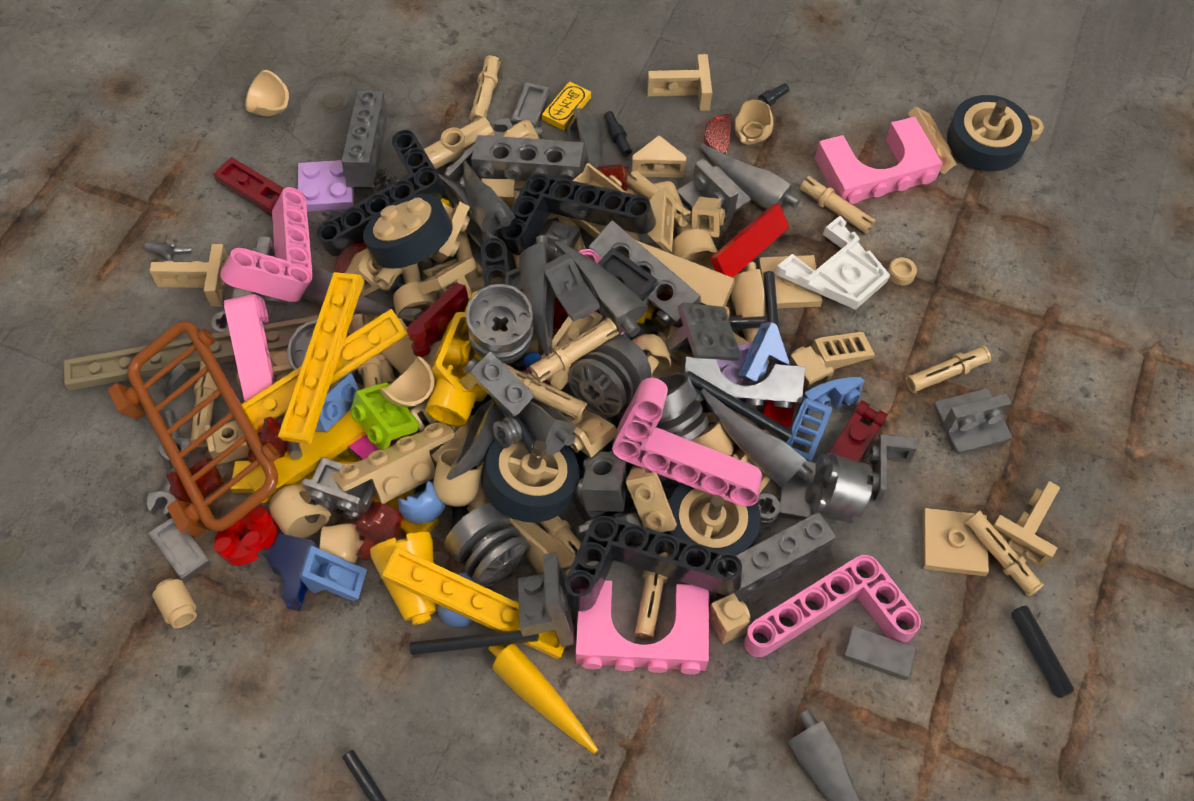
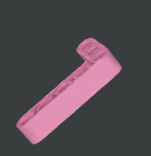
(291, 269)
(249, 342)
(676, 457)
(829, 602)

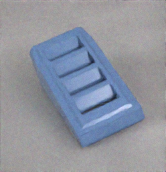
(815, 406)

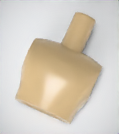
(341, 541)

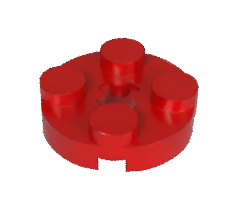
(246, 537)

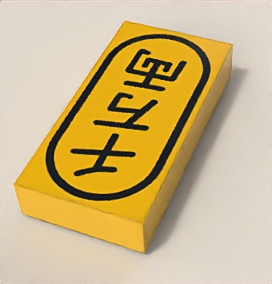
(561, 109)

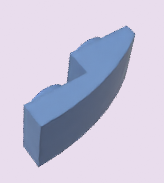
(836, 392)

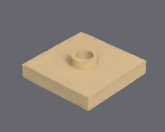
(789, 293)
(952, 544)

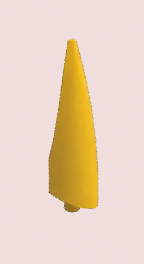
(538, 692)

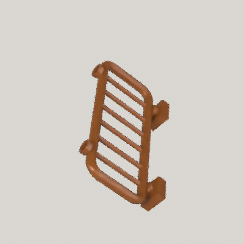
(136, 402)

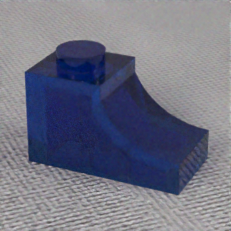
(286, 559)

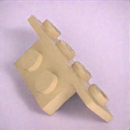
(398, 466)

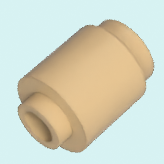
(175, 602)

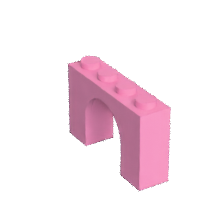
(856, 182)
(682, 649)

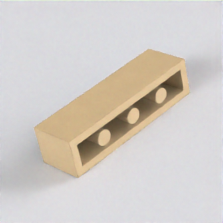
(709, 284)

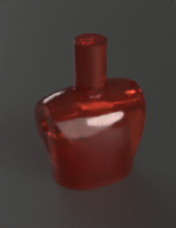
(377, 526)

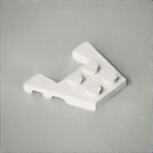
(846, 277)

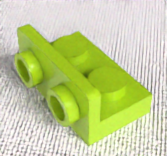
(381, 418)

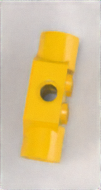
(449, 399)

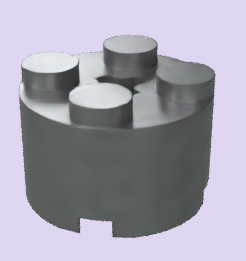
(839, 488)

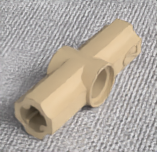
(456, 141)

